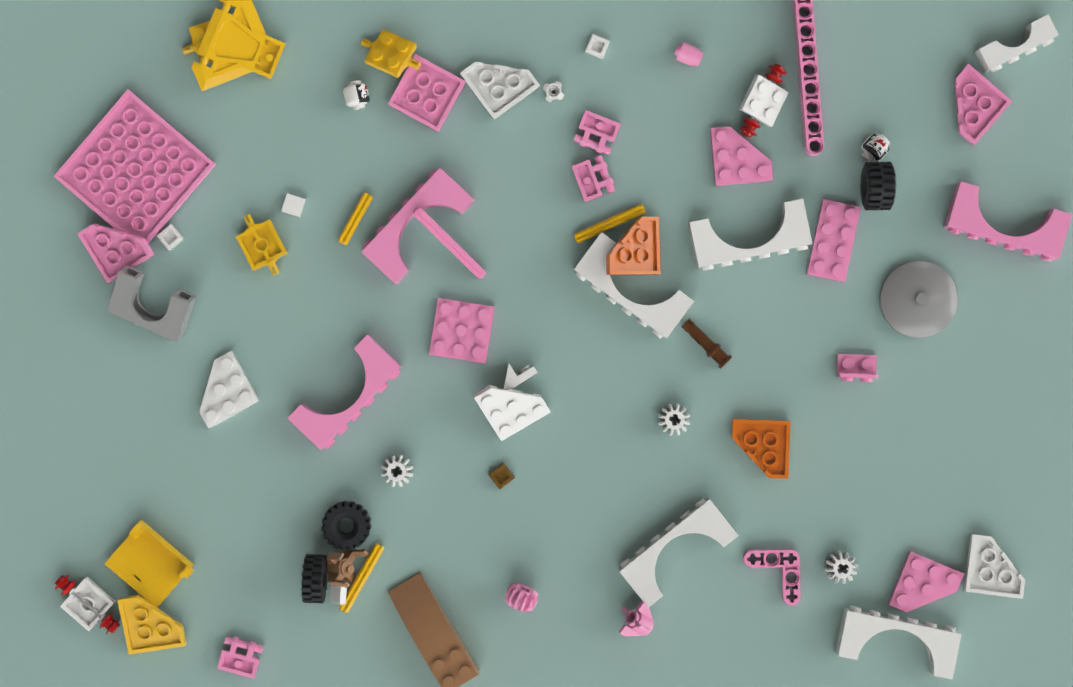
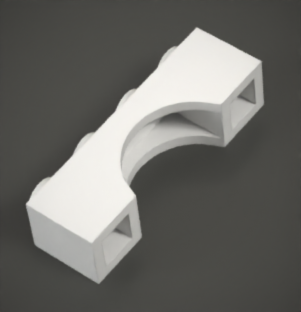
(1037, 33)

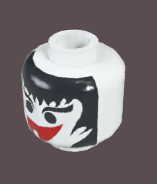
(356, 94)
(875, 147)

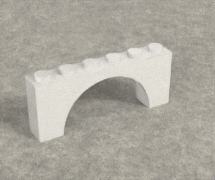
(792, 233)
(660, 317)
(641, 568)
(860, 626)

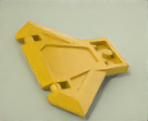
(236, 46)

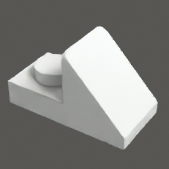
(513, 380)

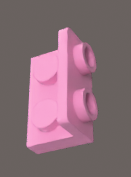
(856, 366)

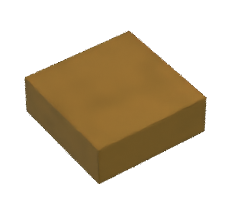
(501, 476)

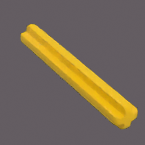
(609, 223)
(362, 577)

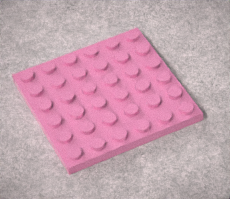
(134, 169)

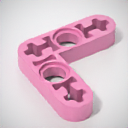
(786, 567)

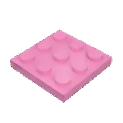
(427, 93)
(461, 330)

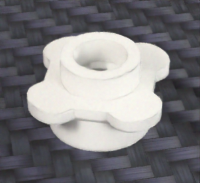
(553, 86)

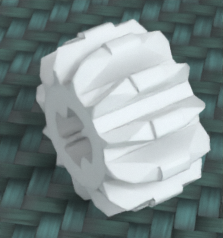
(680, 416)
(402, 476)
(838, 574)

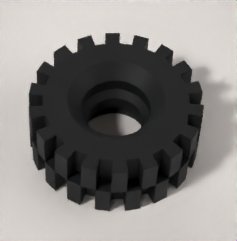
(339, 538)
(314, 578)

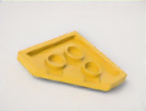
(148, 627)

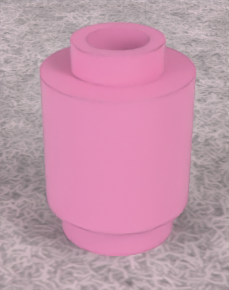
(688, 54)

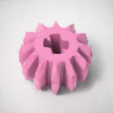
(521, 597)

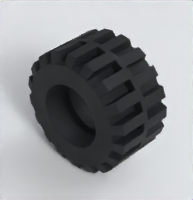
(878, 186)

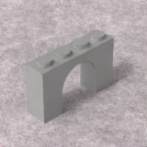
(126, 305)

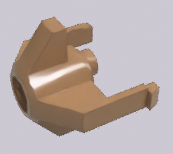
(341, 567)

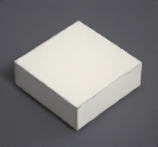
(597, 46)
(293, 205)
(170, 237)
(338, 595)

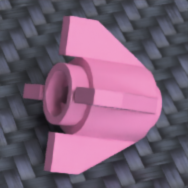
(638, 621)

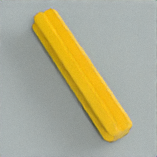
(355, 218)

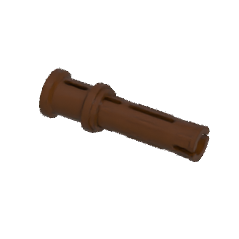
(713, 350)

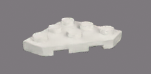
(499, 86)
(226, 391)
(510, 409)
(991, 570)

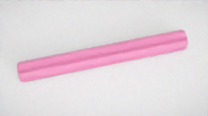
(449, 243)

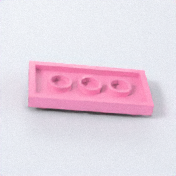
(833, 240)

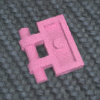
(600, 127)
(587, 181)
(240, 663)

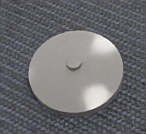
(918, 299)

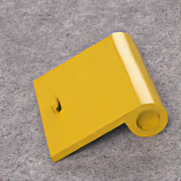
(149, 564)

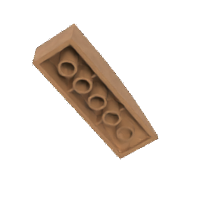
(433, 632)

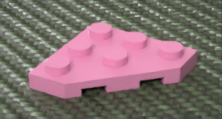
(977, 104)
(737, 160)
(114, 249)
(923, 582)

